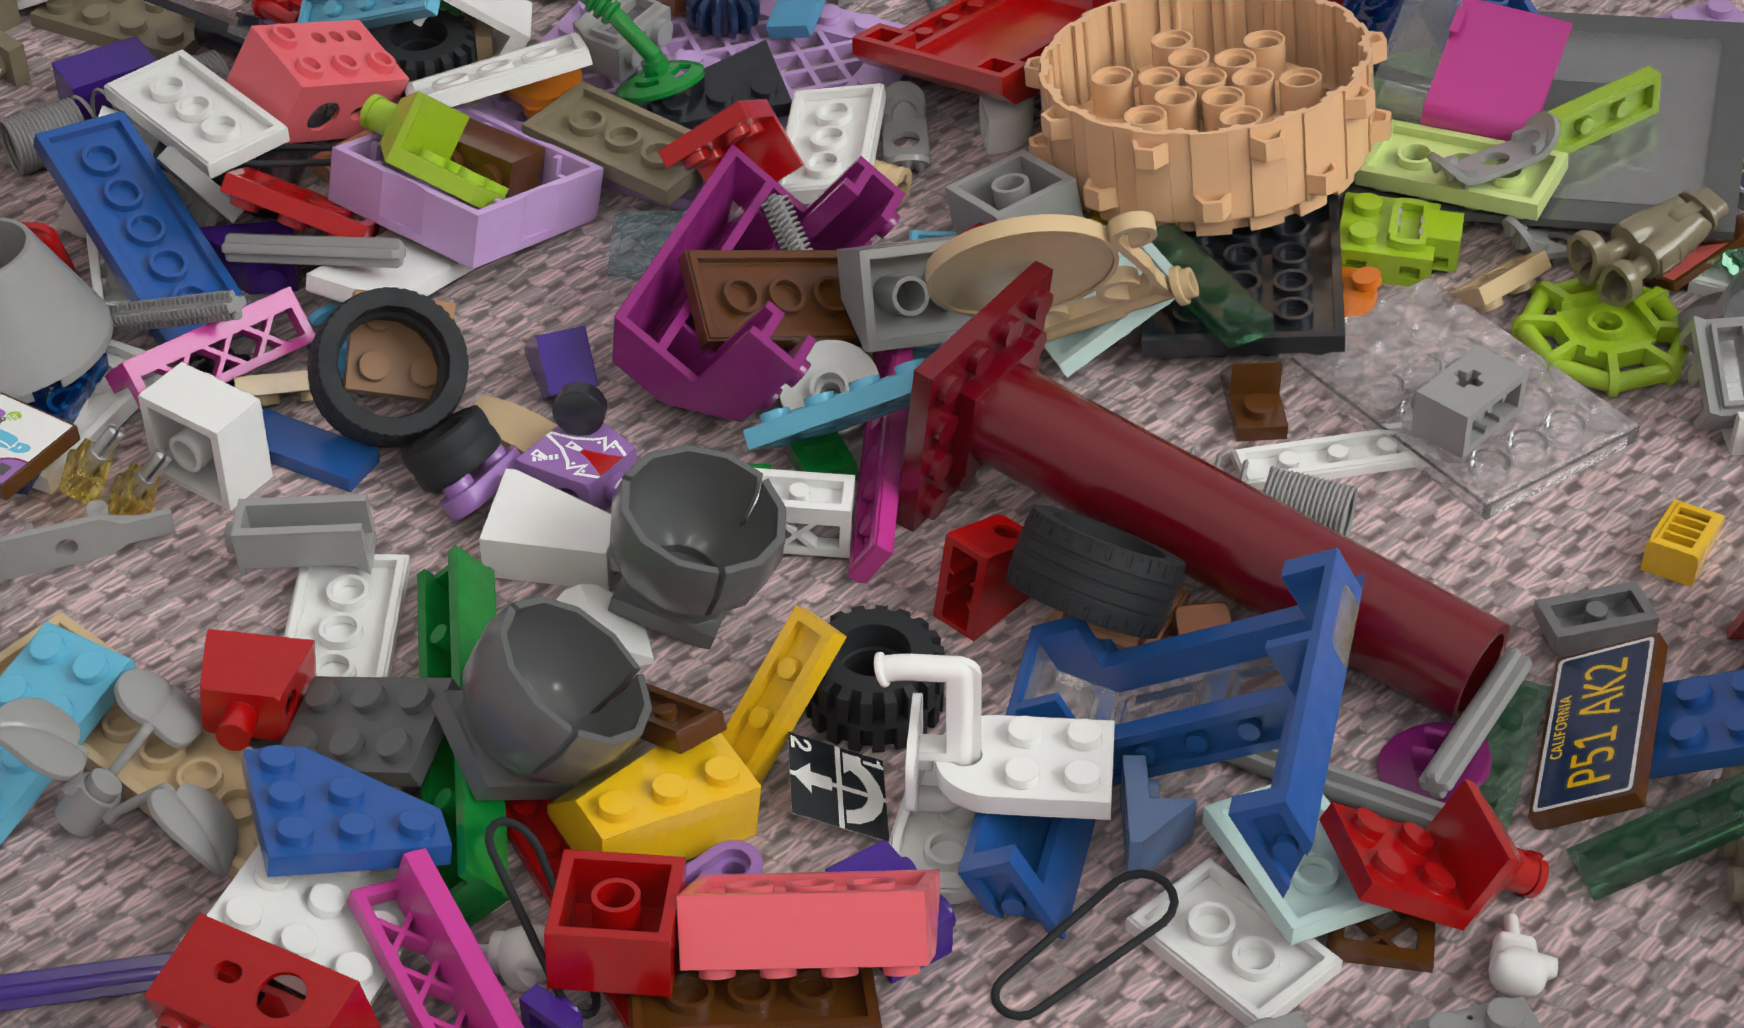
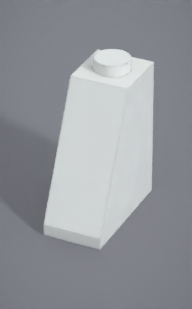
(546, 535)

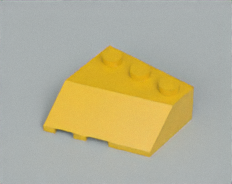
(662, 802)

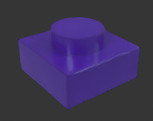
(545, 1010)

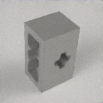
(1469, 401)

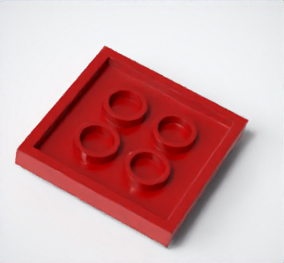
(296, 205)

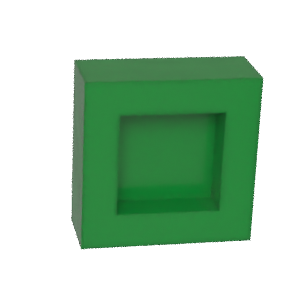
(823, 455)

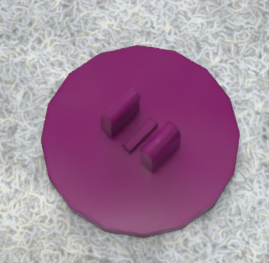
(1411, 751)

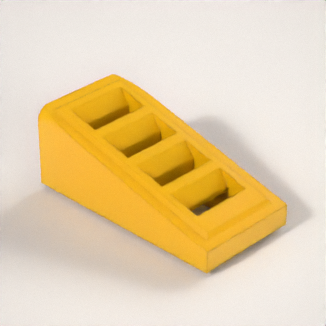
(1681, 542)

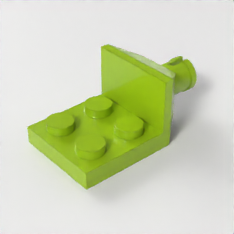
(421, 139)

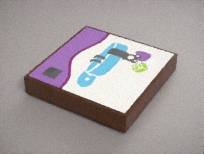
(29, 442)

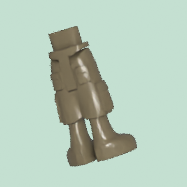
(1651, 238)

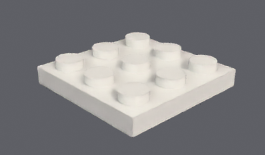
(309, 919)

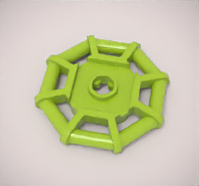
(1625, 341)

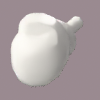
(514, 957)
(1516, 964)

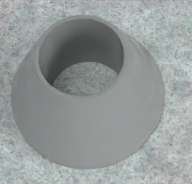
(48, 316)

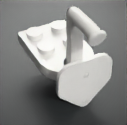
(999, 759)

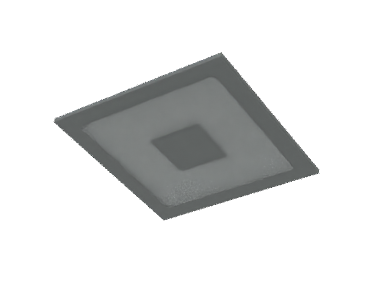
(1683, 147)

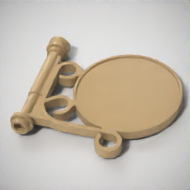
(1084, 259)

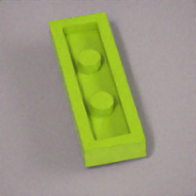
(1608, 109)

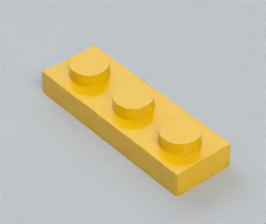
(782, 689)

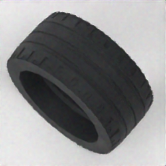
(434, 328)
(1095, 572)

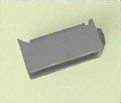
(302, 532)

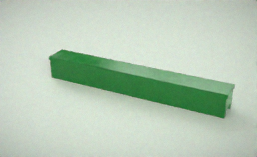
(451, 617)

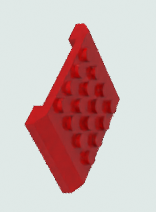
(972, 43)

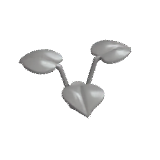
(47, 743)

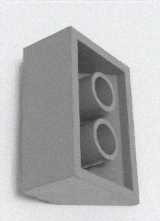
(889, 296)

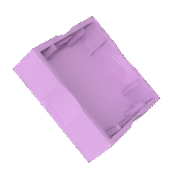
(452, 226)

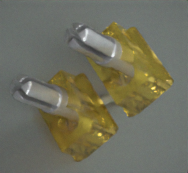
(88, 469)

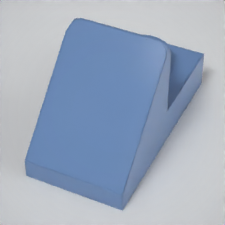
(1151, 824)

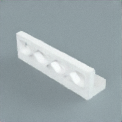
(814, 501)

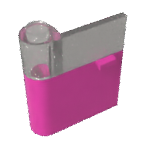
(1469, 66)

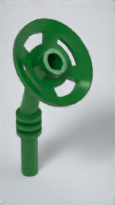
(657, 73)

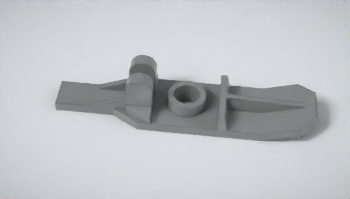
(91, 539)

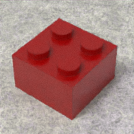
(614, 923)

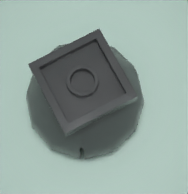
(688, 543)
(534, 700)

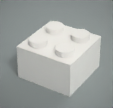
(210, 432)

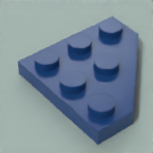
(332, 818)

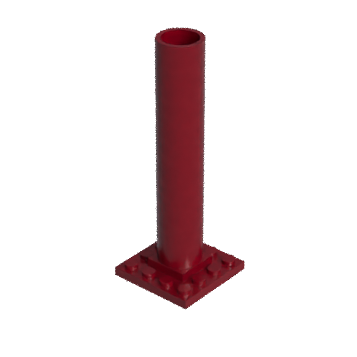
(991, 406)

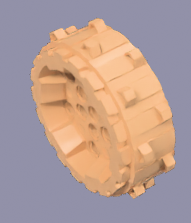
(1210, 108)

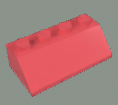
(809, 923)

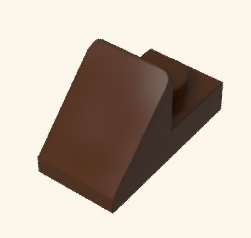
(1255, 400)

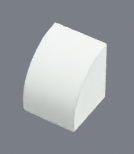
(1005, 124)

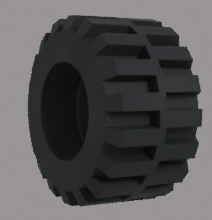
(433, 48)
(849, 696)

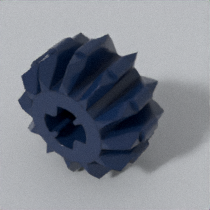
(722, 17)

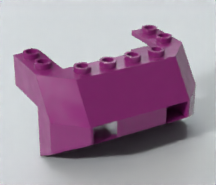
(655, 325)

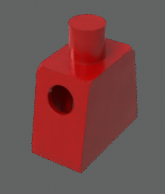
(973, 576)
(253, 685)

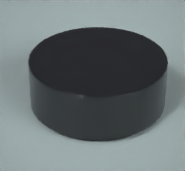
(580, 408)

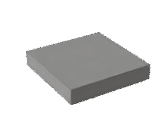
(198, 184)

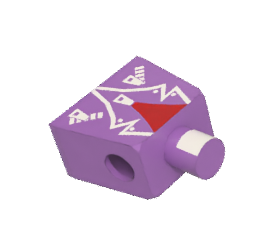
(580, 465)

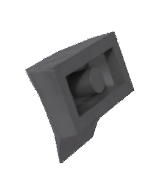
(1717, 305)
(1595, 618)

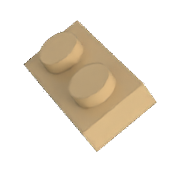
(1510, 277)
(269, 386)

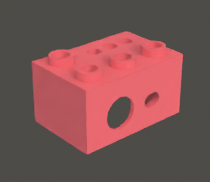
(310, 64)

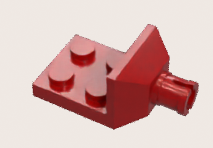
(746, 125)
(1437, 871)

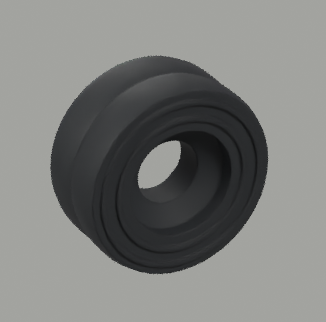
(451, 449)

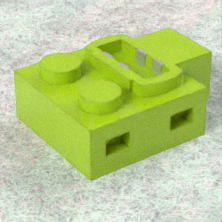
(1399, 237)

